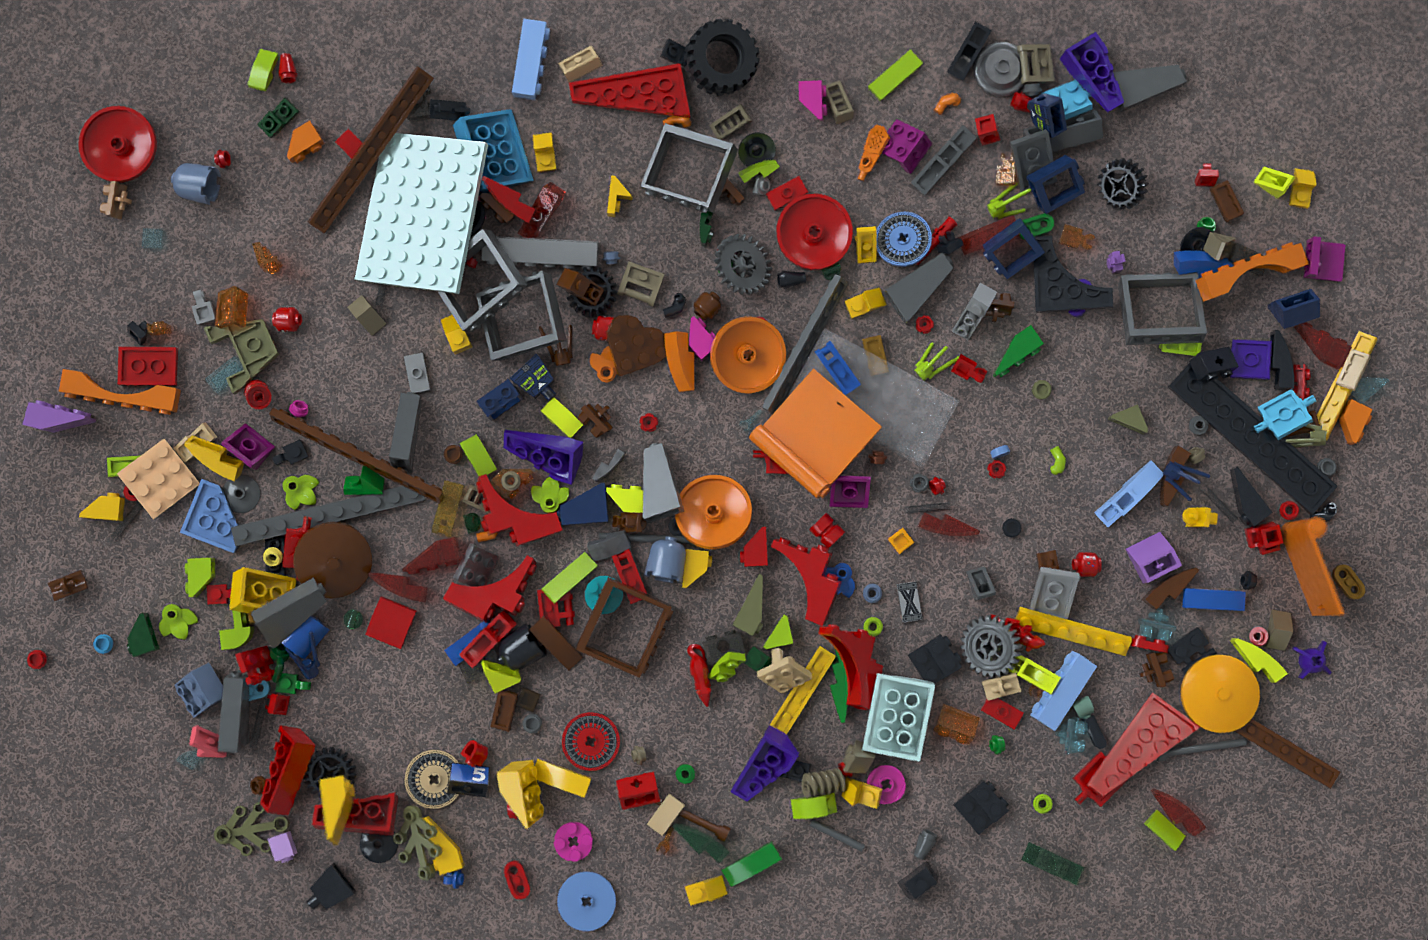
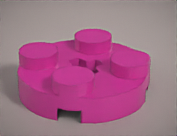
(896, 781)
(574, 852)

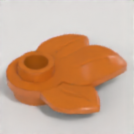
(603, 362)

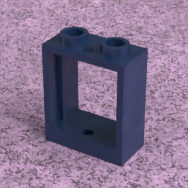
(1054, 168)
(1003, 237)
(502, 395)

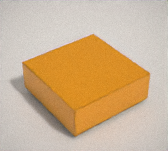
(900, 540)

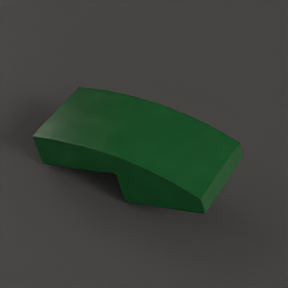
(277, 119)
(705, 229)

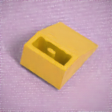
(521, 791)

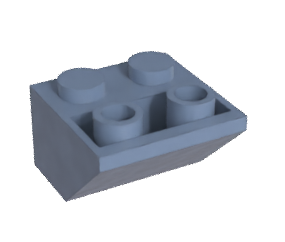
(200, 690)

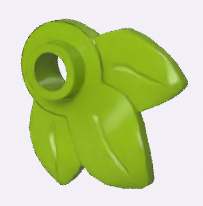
(549, 492)
(302, 493)
(179, 623)

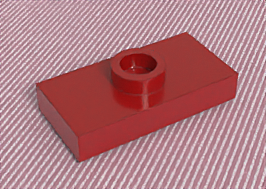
(786, 193)
(1002, 712)

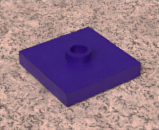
(1252, 358)

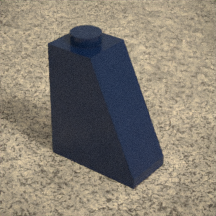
(586, 508)

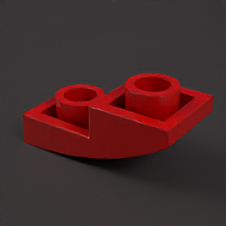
(349, 143)

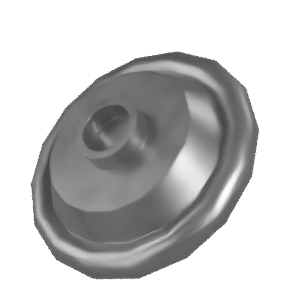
(999, 69)

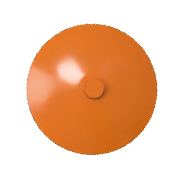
(748, 354)
(714, 512)

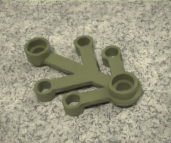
(413, 819)
(248, 830)

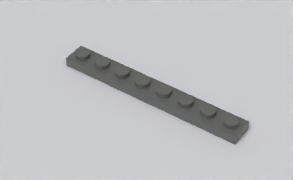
(805, 344)

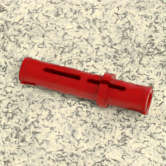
(948, 225)

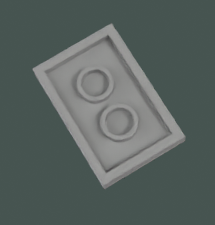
(1054, 592)

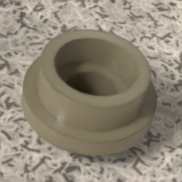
(1197, 455)
(506, 476)
(638, 755)

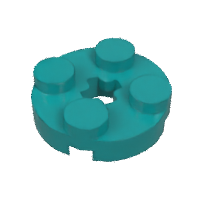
(595, 587)

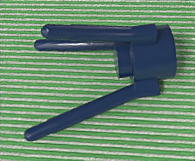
(1175, 470)
(307, 666)

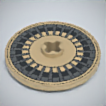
(418, 780)

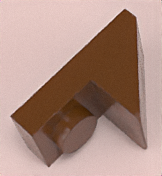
(734, 195)

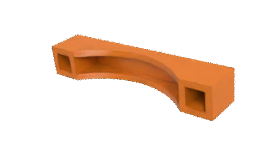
(1220, 283)
(159, 397)

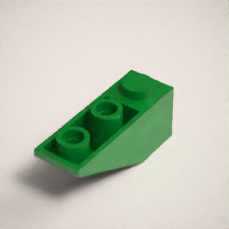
(1021, 345)

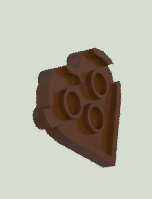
(634, 345)

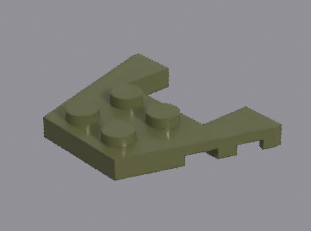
(253, 347)

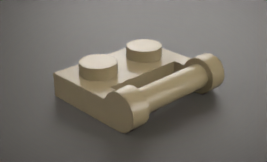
(1041, 64)
(644, 278)

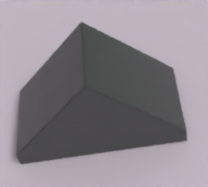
(980, 583)

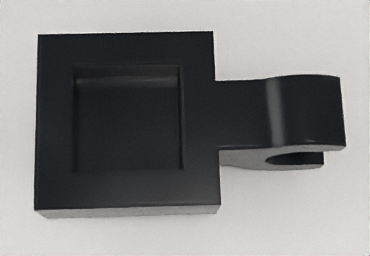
(293, 452)

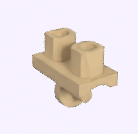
(1001, 686)

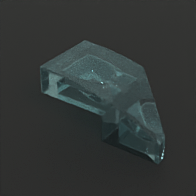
(1368, 387)

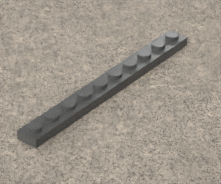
(331, 512)

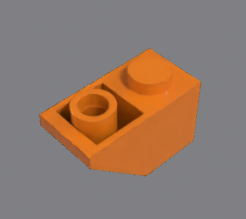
(303, 141)
(1353, 420)

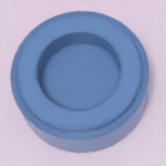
(1000, 451)

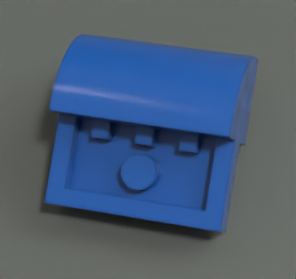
(299, 640)

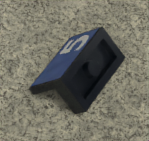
(468, 780)

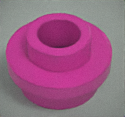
(299, 409)

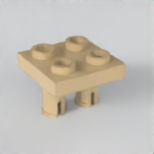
(783, 672)

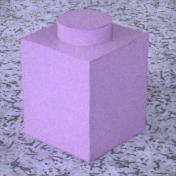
(283, 847)

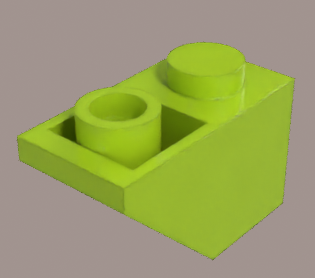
(200, 574)

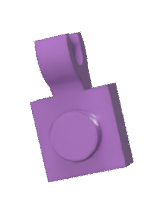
(1115, 262)

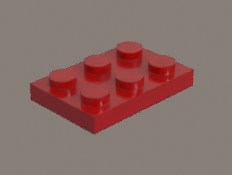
(147, 366)

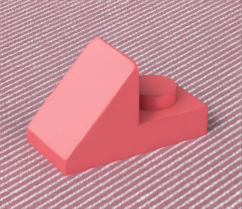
(205, 742)

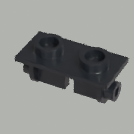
(448, 109)

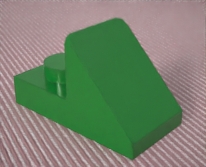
(367, 483)

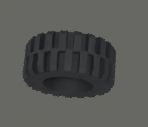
(739, 41)

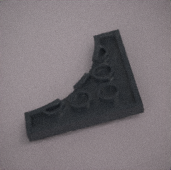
(1061, 291)

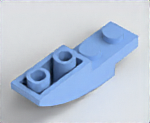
(1129, 494)

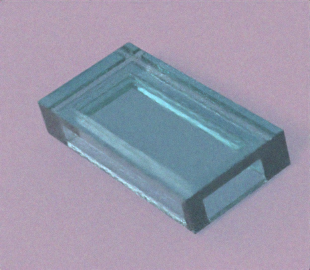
(217, 379)

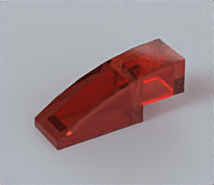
(974, 240)
(946, 526)
(400, 586)
(1179, 812)

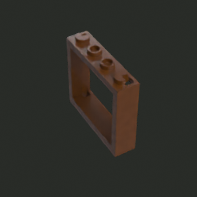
(650, 648)

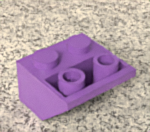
(1153, 557)

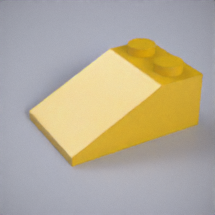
(256, 588)
(337, 803)

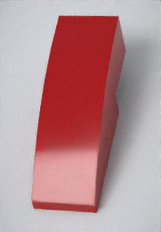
(509, 199)
(488, 639)

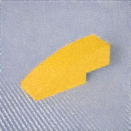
(215, 457)
(562, 778)

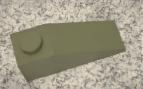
(751, 611)

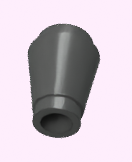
(925, 843)

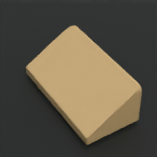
(580, 64)

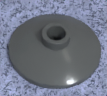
(250, 495)

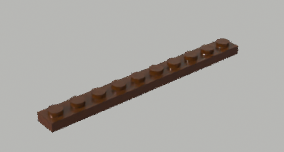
(370, 149)
(351, 452)

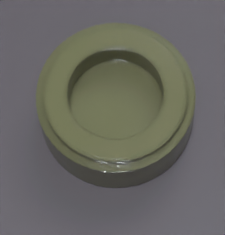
(1041, 389)

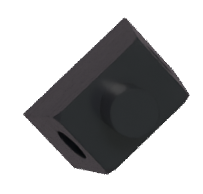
(918, 881)
(330, 888)

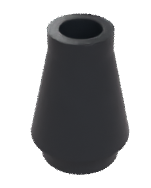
(790, 278)

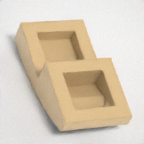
(203, 432)
(665, 814)

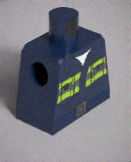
(1048, 114)
(535, 379)

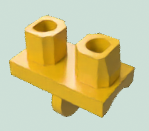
(1199, 517)

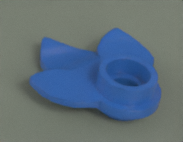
(848, 585)

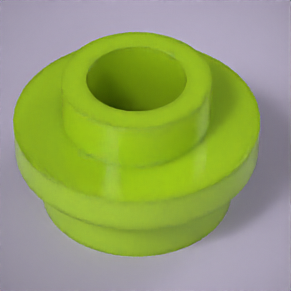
(878, 630)
(1046, 808)

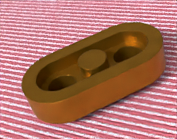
(1349, 580)

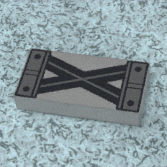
(909, 602)

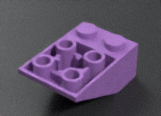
(54, 418)

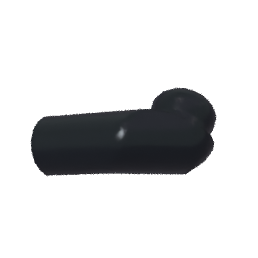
(677, 306)
(1327, 512)

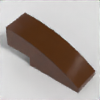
(1167, 490)
(1170, 588)
(555, 643)

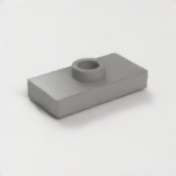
(417, 373)

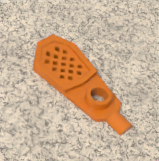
(874, 146)

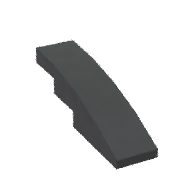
(944, 160)

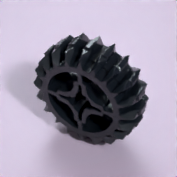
(1110, 177)
(608, 287)
(315, 782)

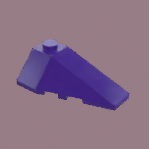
(1091, 68)
(552, 453)
(768, 761)

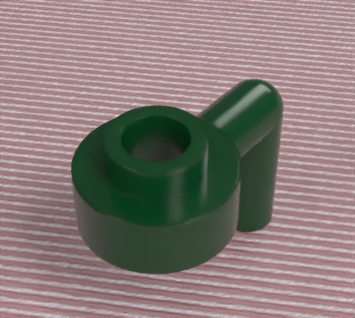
(279, 655)

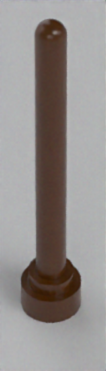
(720, 831)

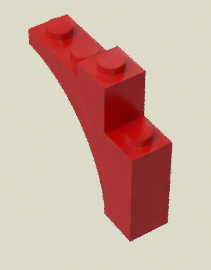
(502, 516)
(812, 566)
(503, 594)
(860, 668)

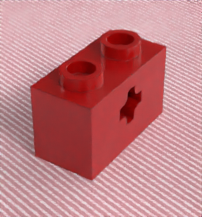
(638, 790)

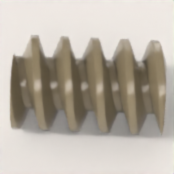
(822, 782)

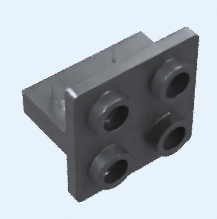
(475, 566)

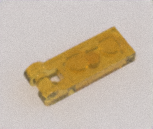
(448, 508)

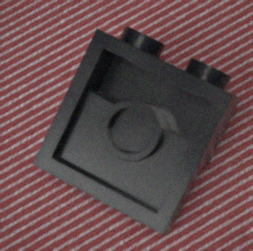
(935, 659)
(981, 806)

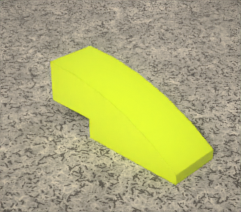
(1259, 660)
(1035, 674)

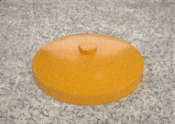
(1220, 693)

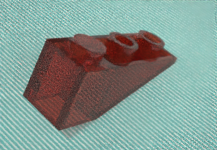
(544, 206)
(1327, 349)
(440, 552)

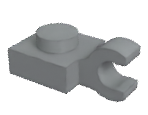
(203, 310)

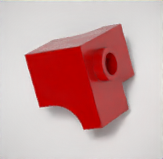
(1265, 537)

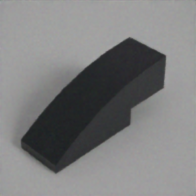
(969, 51)
(1281, 362)

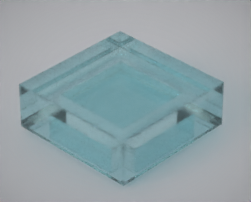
(152, 238)

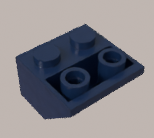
(1296, 308)

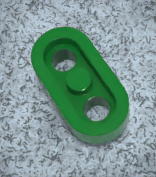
(1034, 225)

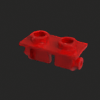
(1301, 376)

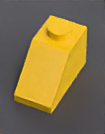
(456, 337)
(105, 508)
(695, 565)

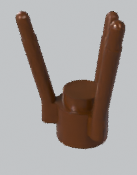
(561, 356)

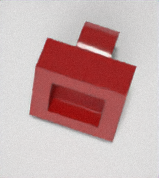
(1206, 176)
(278, 704)

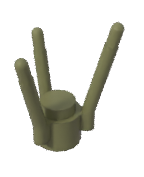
(1316, 438)

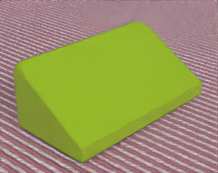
(1165, 830)

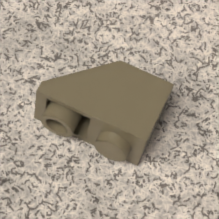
(856, 759)

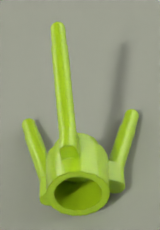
(998, 207)
(925, 369)

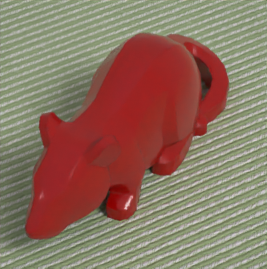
(1027, 639)
(699, 671)

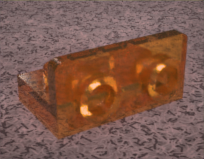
(265, 260)
(231, 307)
(956, 724)

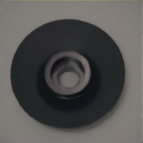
(764, 153)
(1197, 234)
(374, 854)

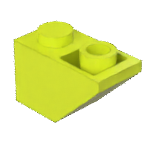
(627, 499)

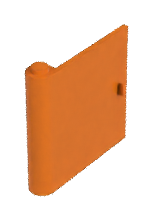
(815, 434)
(1310, 567)

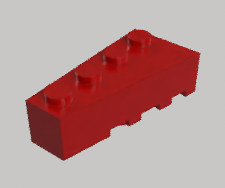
(287, 770)
(366, 815)

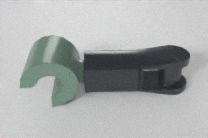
(1083, 709)

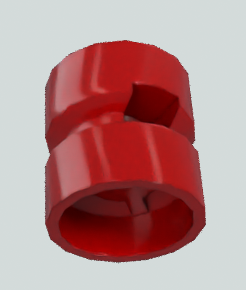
(257, 394)
(826, 530)

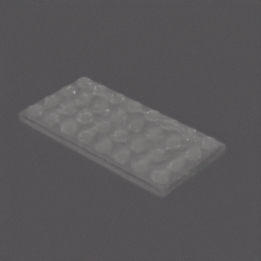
(904, 406)

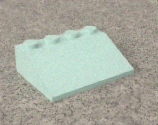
(898, 716)

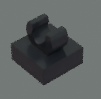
(949, 245)
(138, 332)

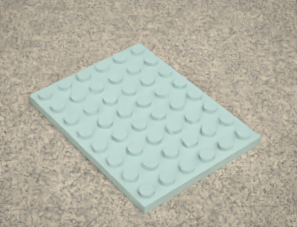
(422, 212)

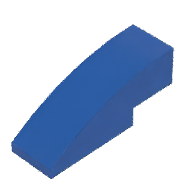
(1197, 262)
(1214, 599)

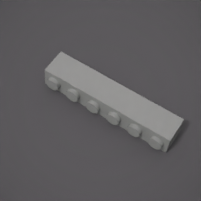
(546, 251)

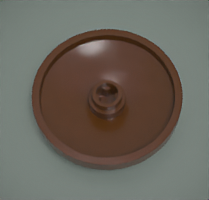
(333, 556)

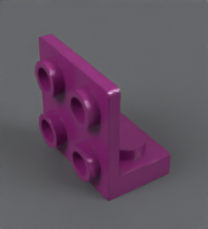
(906, 145)
(1324, 260)

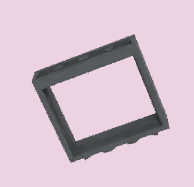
(658, 157)
(487, 312)
(490, 326)
(1161, 335)

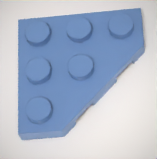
(210, 517)

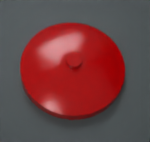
(117, 144)
(814, 231)

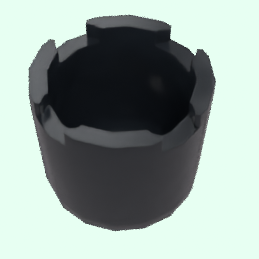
(520, 649)

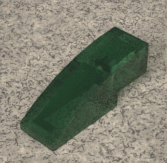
(702, 841)
(1053, 863)

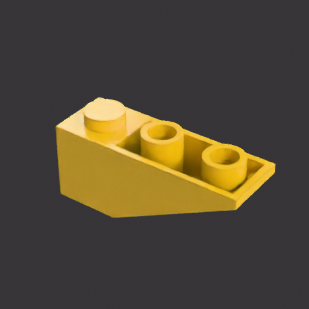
(451, 856)

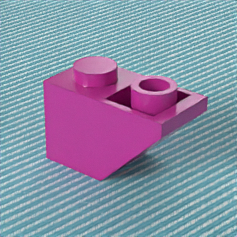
(811, 96)
(699, 339)

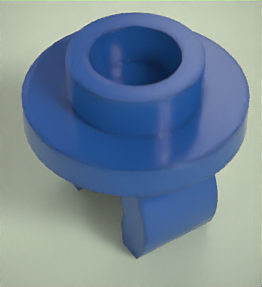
(455, 878)

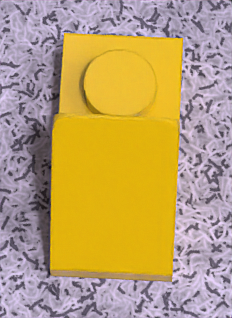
(544, 152)
(1302, 188)
(617, 191)
(866, 244)
(865, 302)
(861, 793)
(706, 890)

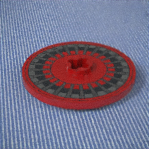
(576, 735)

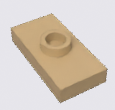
(1353, 369)

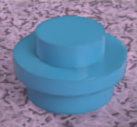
(103, 643)

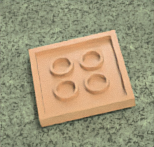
(158, 479)

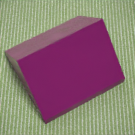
(248, 446)
(850, 492)

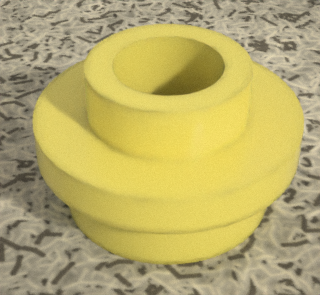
(270, 560)

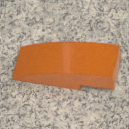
(680, 360)

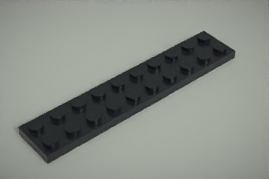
(1236, 424)

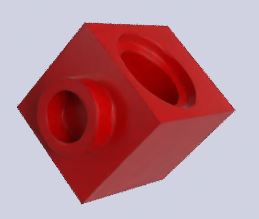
(987, 129)

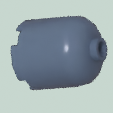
(196, 182)
(666, 560)

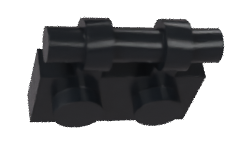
(1187, 646)

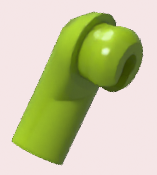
(1060, 461)

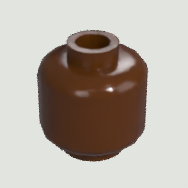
(707, 305)

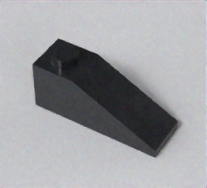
(1248, 501)

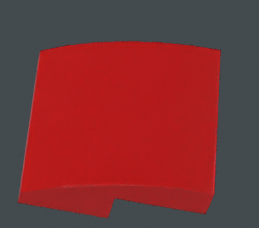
(390, 622)

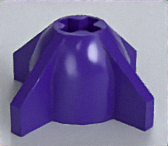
(1312, 660)

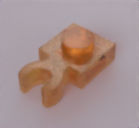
(1006, 172)
(1073, 236)
(158, 328)

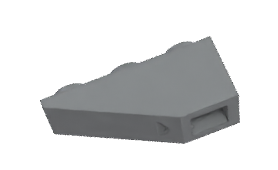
(974, 311)

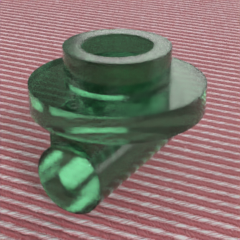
(828, 273)
(472, 522)
(353, 619)

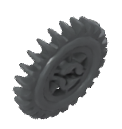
(749, 262)
(1004, 639)

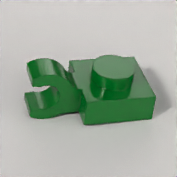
(289, 684)

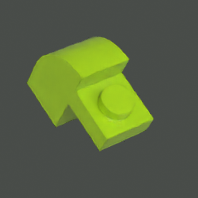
(239, 635)
(813, 806)

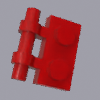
(551, 610)
(253, 659)

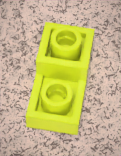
(561, 417)

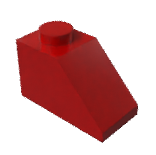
(755, 551)

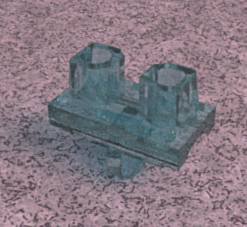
(1147, 626)
(1069, 733)

